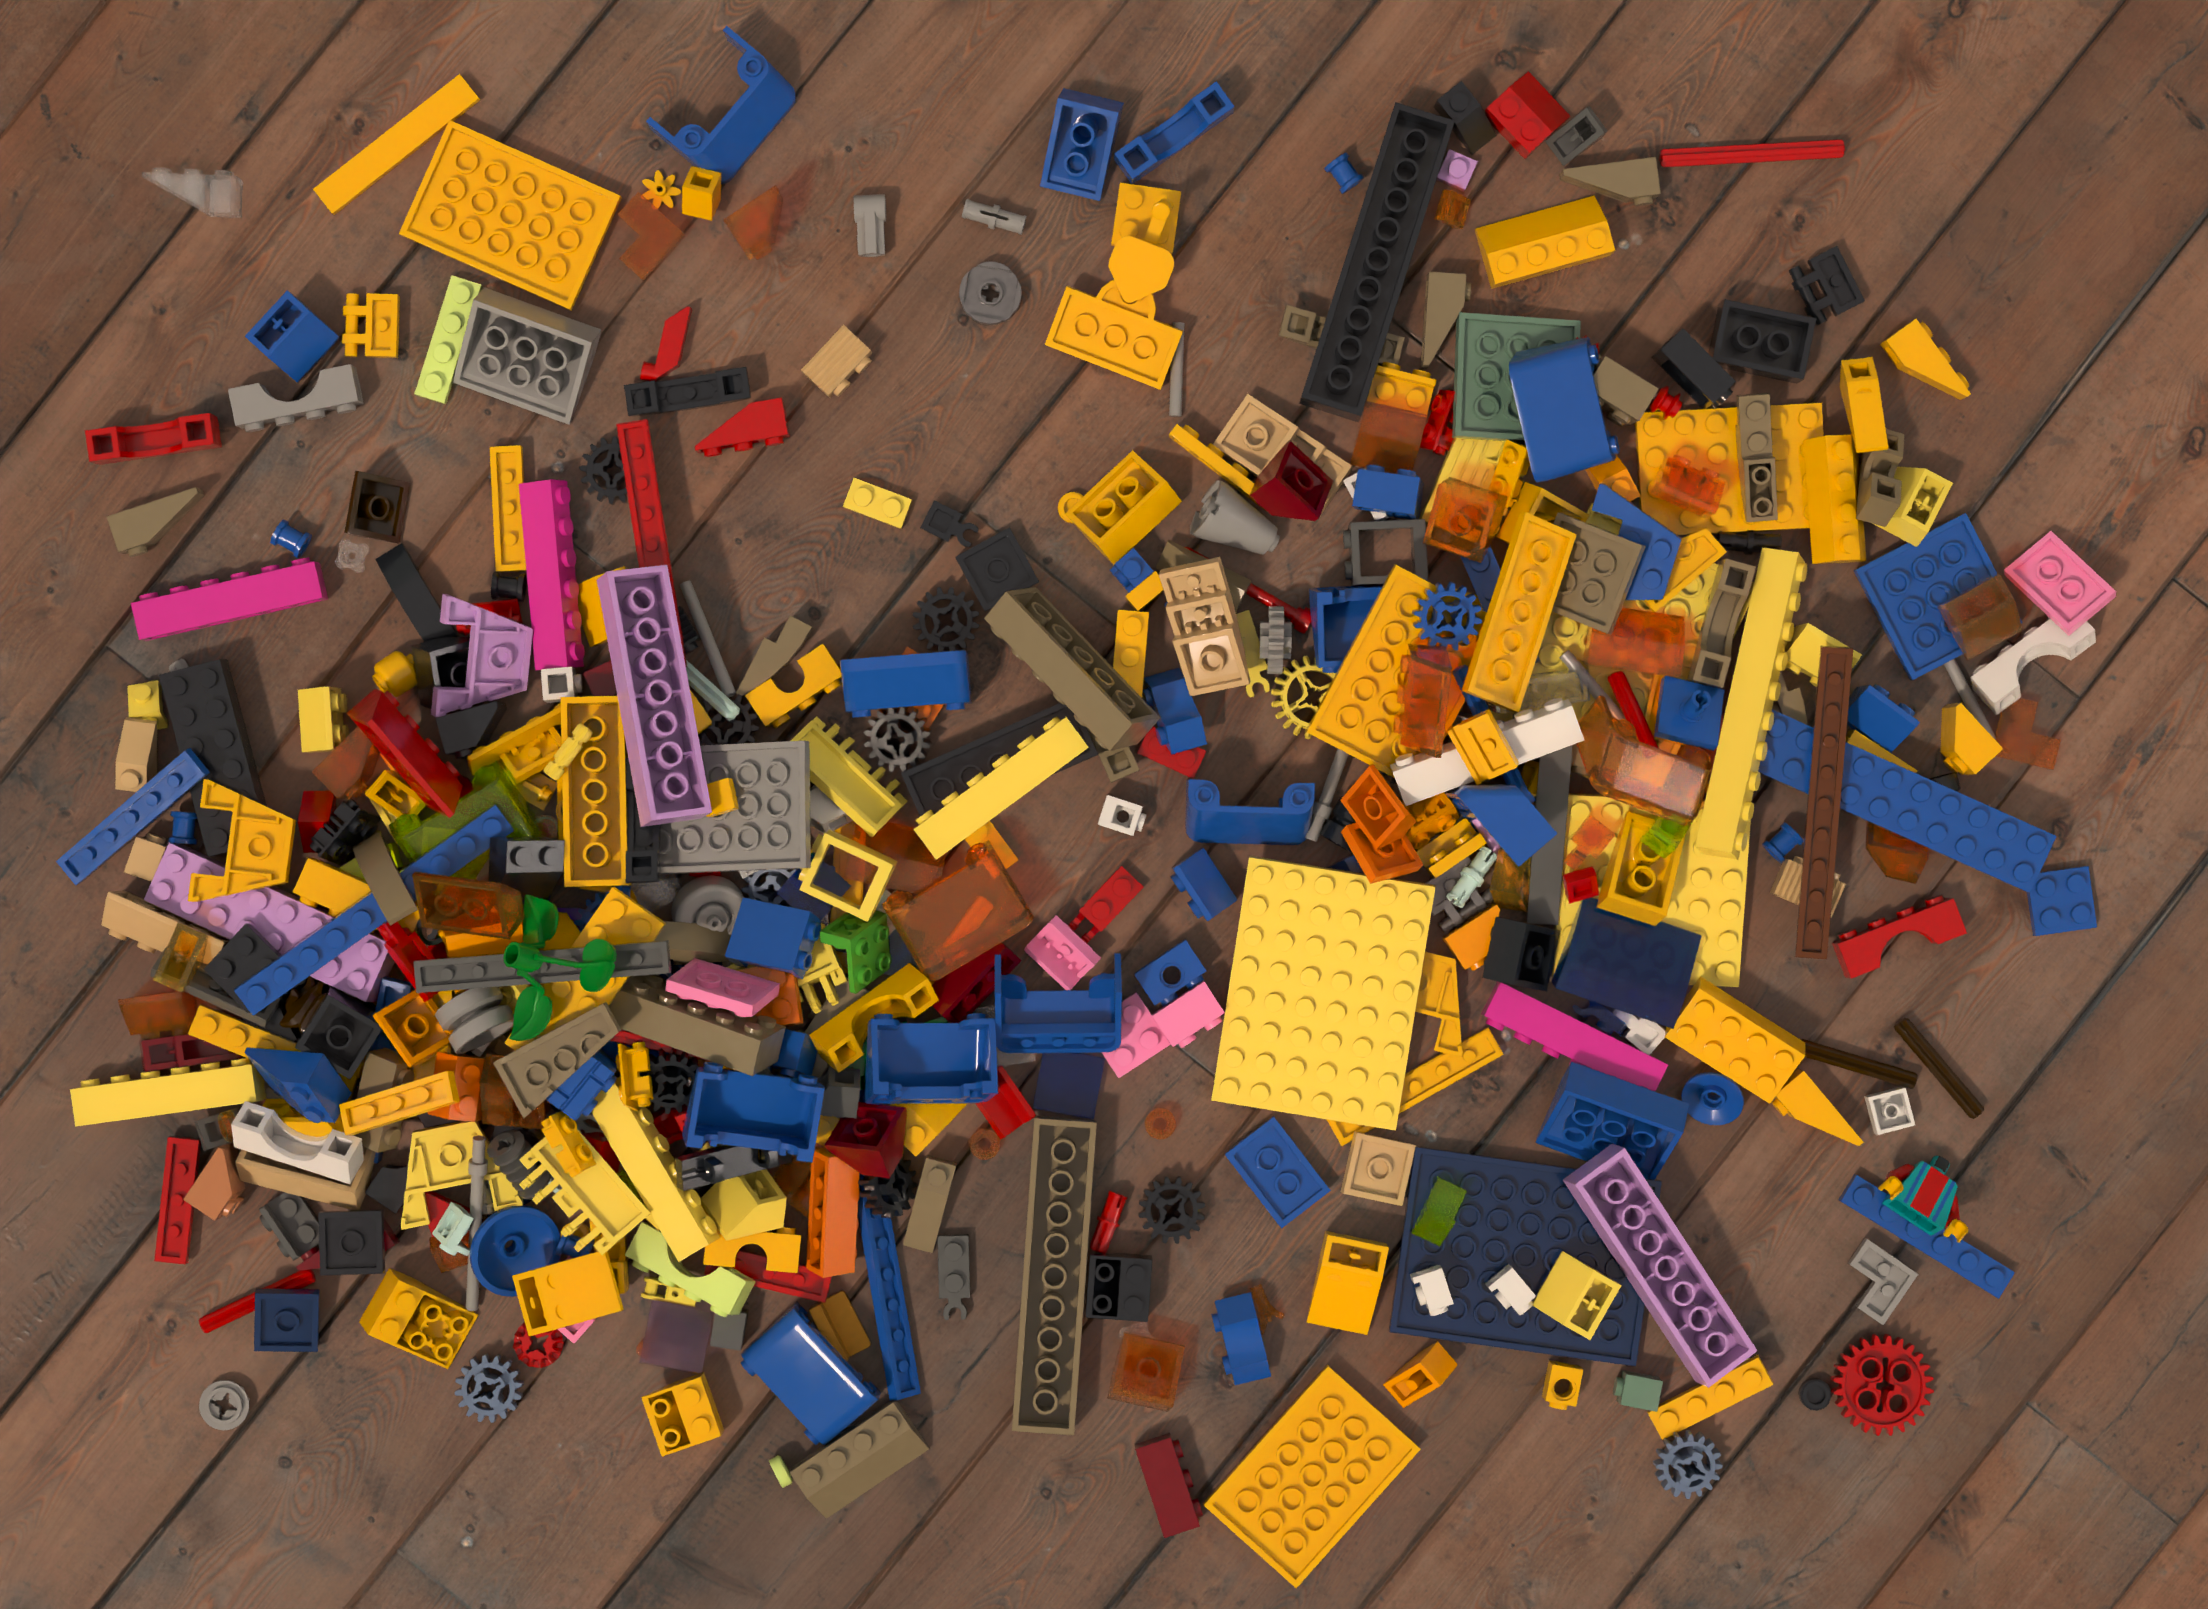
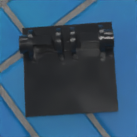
(357, 826)

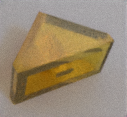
(1510, 883)
(182, 957)

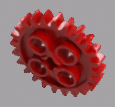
(1910, 1386)

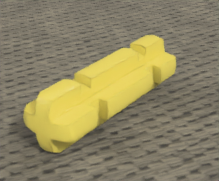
(568, 751)

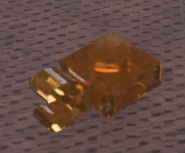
(1590, 839)

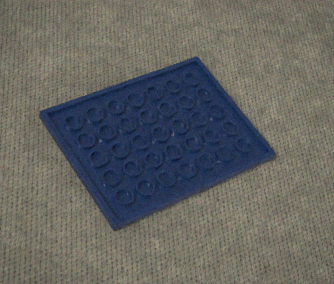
(1517, 1218)

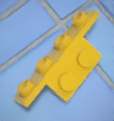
(522, 750)

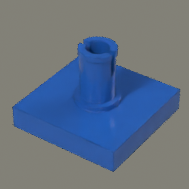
(1689, 713)

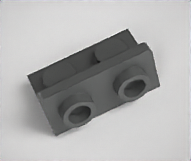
(292, 1223)

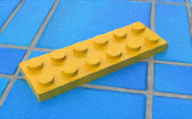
(1519, 612)
(616, 921)

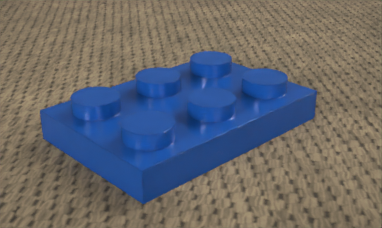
(1277, 1172)

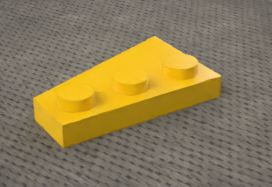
(1693, 558)

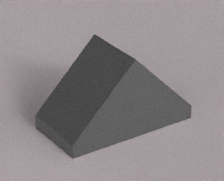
(1576, 136)

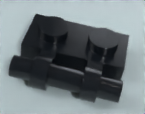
(1835, 282)

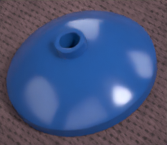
(533, 1246)

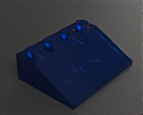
(1627, 963)

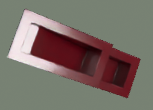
(180, 1052)

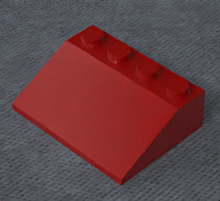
(407, 751)

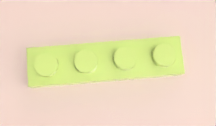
(447, 340)

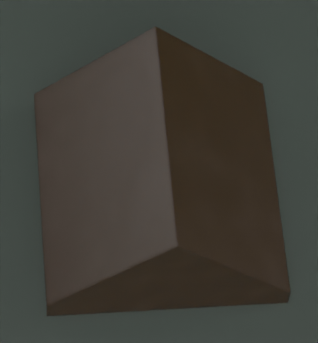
(377, 507)

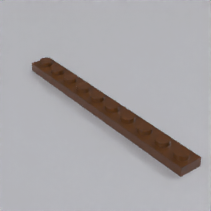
(1823, 802)

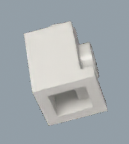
(1109, 815)
(1432, 1289)
(1511, 1290)

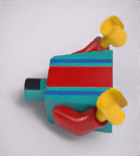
(1925, 1197)

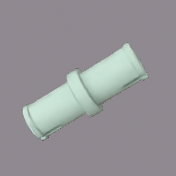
(1472, 877)

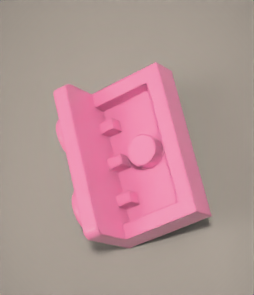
(1062, 953)

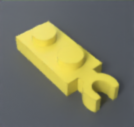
(1252, 652)

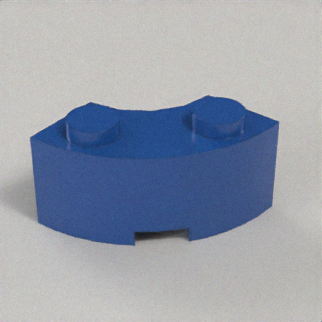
(1179, 721)
(1242, 1339)

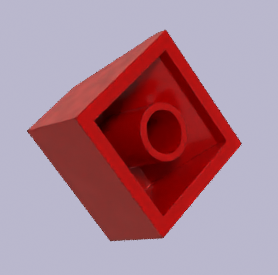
(1526, 115)

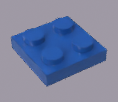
(2062, 901)

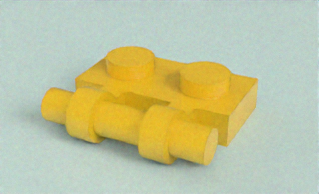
(382, 325)

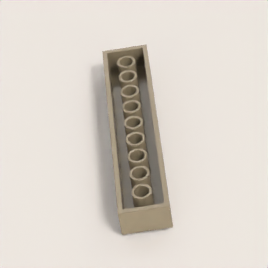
(1054, 1275)

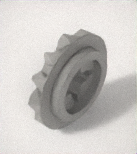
(211, 1410)

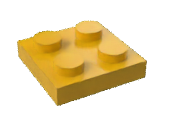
(1135, 213)

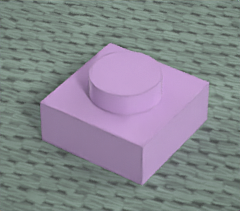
(1456, 170)

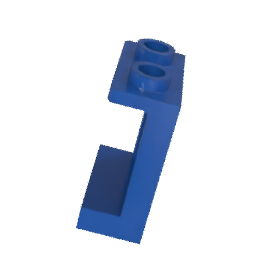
(773, 937)

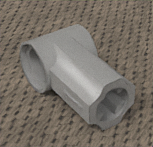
(870, 219)

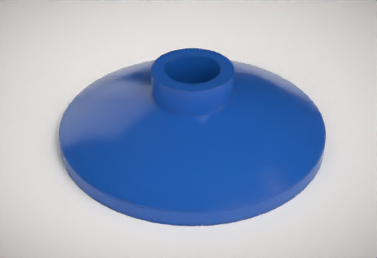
(1709, 1107)

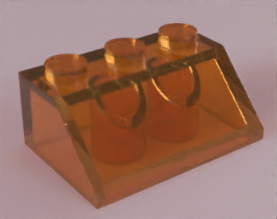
(1639, 644)
(1423, 698)
(915, 865)
(467, 905)

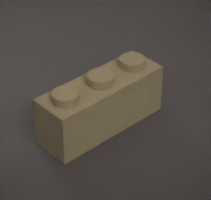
(383, 1071)

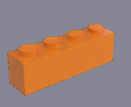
(832, 1216)

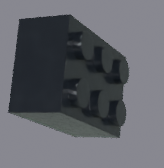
(1762, 341)

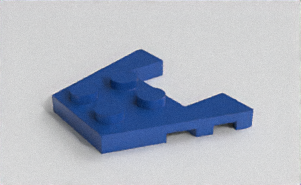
(1660, 542)

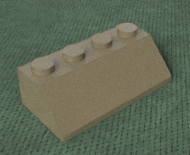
(859, 1458)

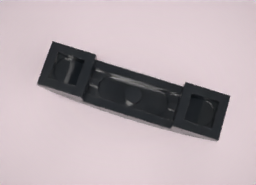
(687, 392)
(414, 594)
(642, 842)

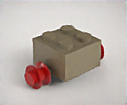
(1628, 395)

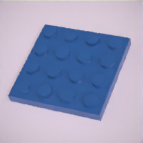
(1911, 584)

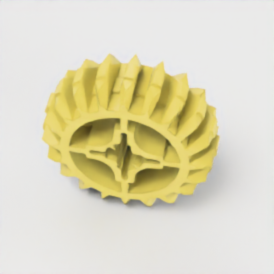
(1288, 710)

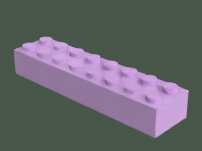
(654, 695)
(273, 914)
(1660, 1265)

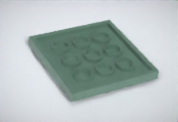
(1482, 384)

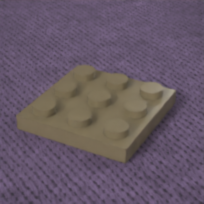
(1596, 574)

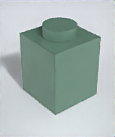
(1638, 1390)

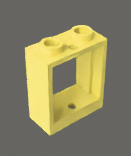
(876, 889)

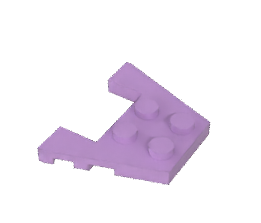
(496, 657)

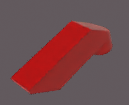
(670, 347)

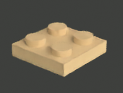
(1378, 1168)

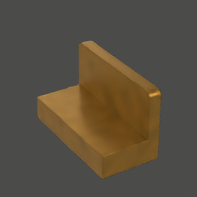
(840, 1324)

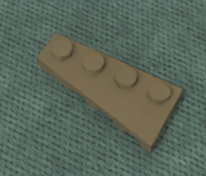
(550, 1060)

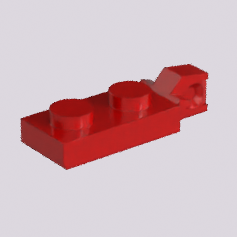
(404, 949)

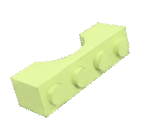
(723, 1289)

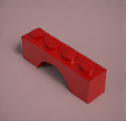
(153, 440)
(1862, 951)

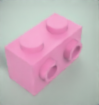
(1189, 1014)

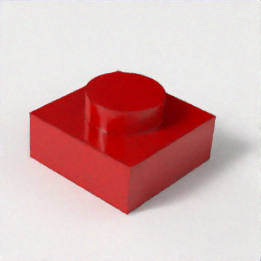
(1580, 884)

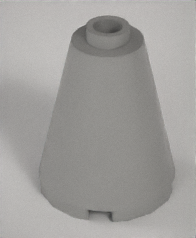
(1233, 521)

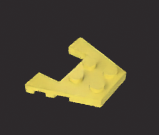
(440, 1161)

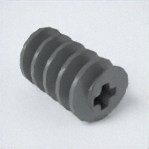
(506, 1151)

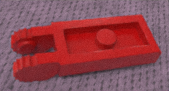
(1107, 902)

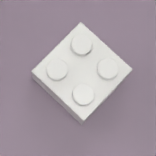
(1889, 1110)

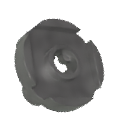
(979, 279)

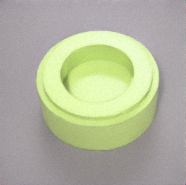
(781, 1471)

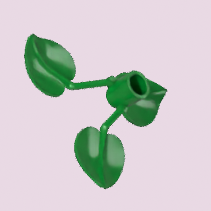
(540, 925)

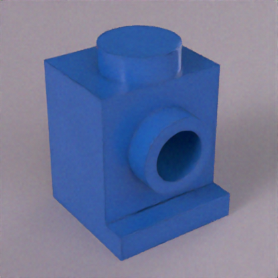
(1131, 570)

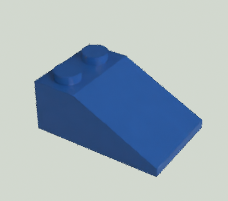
(1081, 144)
(303, 1081)

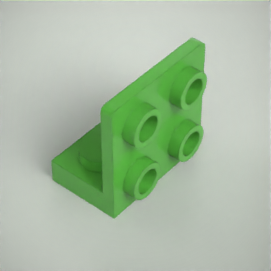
(865, 946)

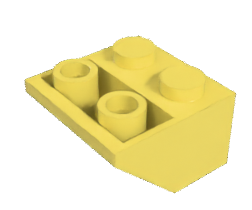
(1920, 502)
(322, 718)
(746, 1205)
(1576, 1295)

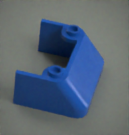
(744, 125)
(906, 681)
(1506, 815)
(1058, 1019)

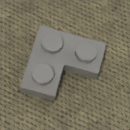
(1888, 1277)

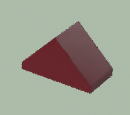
(601, 680)

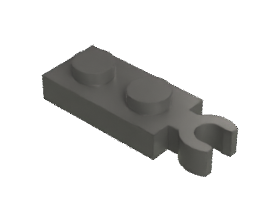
(954, 1272)

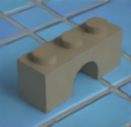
(1877, 489)

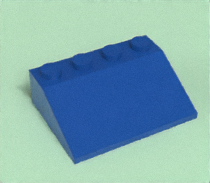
(1604, 1110)

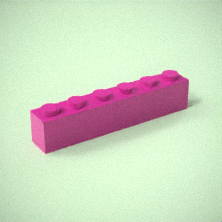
(551, 574)
(229, 600)
(1570, 1037)

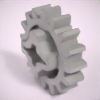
(1275, 640)

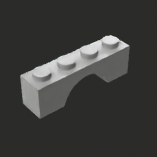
(335, 390)

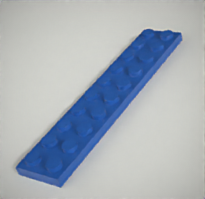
(1915, 807)

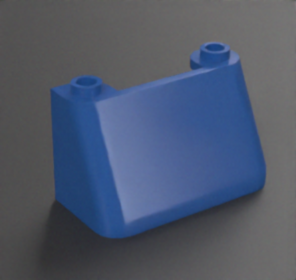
(1561, 409)
(1336, 620)
(1279, 825)
(931, 1061)
(754, 1111)
(809, 1375)

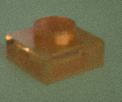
(1452, 209)

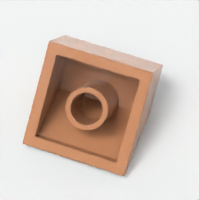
(218, 1187)

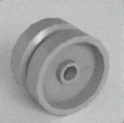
(475, 1018)

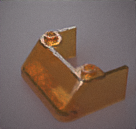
(1641, 773)

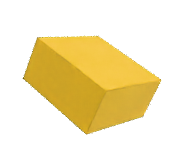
(1145, 592)

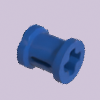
(1344, 173)
(291, 538)
(183, 827)
(1782, 842)
(567, 1244)

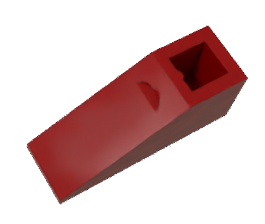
(754, 424)

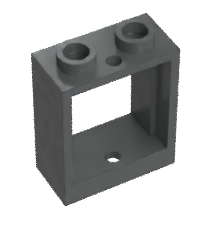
(1351, 542)

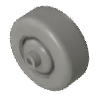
(708, 902)

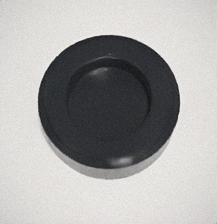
(1814, 1394)

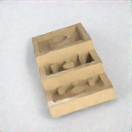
(1259, 433)
(1204, 626)

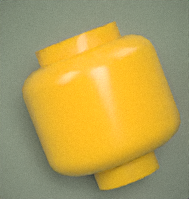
(395, 673)

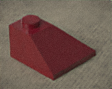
(1292, 485)
(871, 1140)

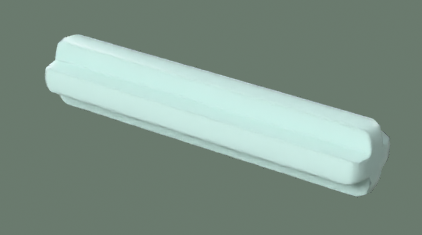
(711, 693)

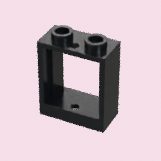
(1694, 370)

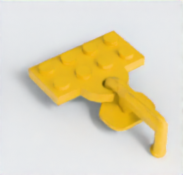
(1114, 328)

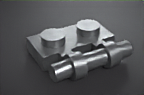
(1444, 885)

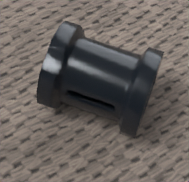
(508, 586)

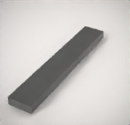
(1548, 861)

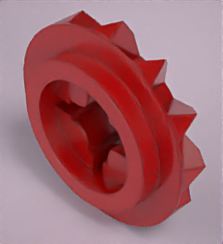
(538, 1358)

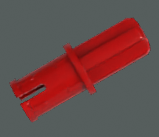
(1108, 1222)

